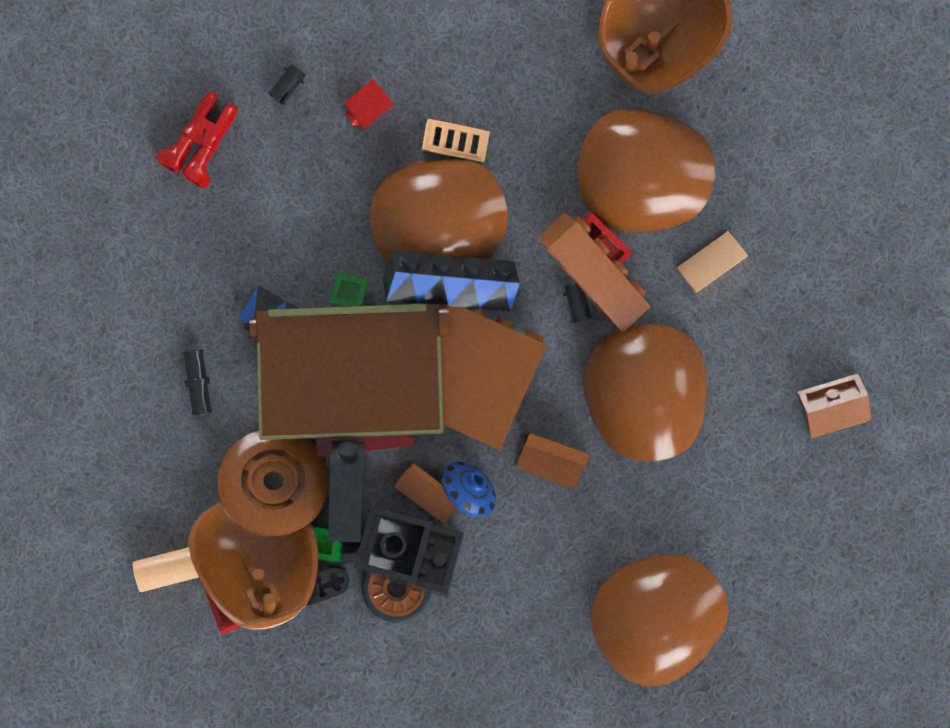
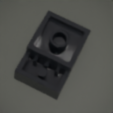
(409, 551)

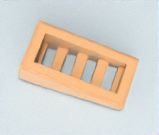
(428, 146)

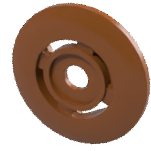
(244, 491)

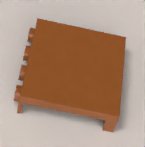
(486, 374)

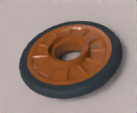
(392, 608)

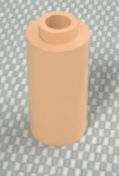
(164, 570)

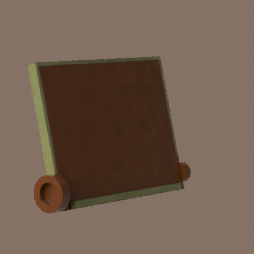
(350, 370)

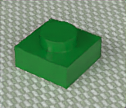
(348, 290)
(327, 549)

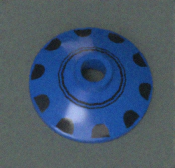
(468, 489)

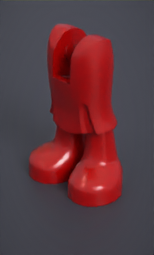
(204, 134)

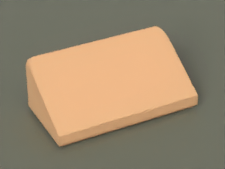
(712, 262)

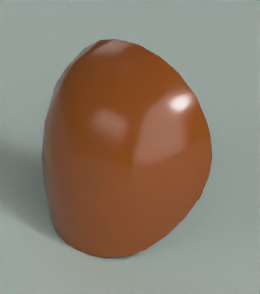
(662, 41)
(644, 171)
(439, 209)
(647, 391)
(251, 575)
(658, 618)

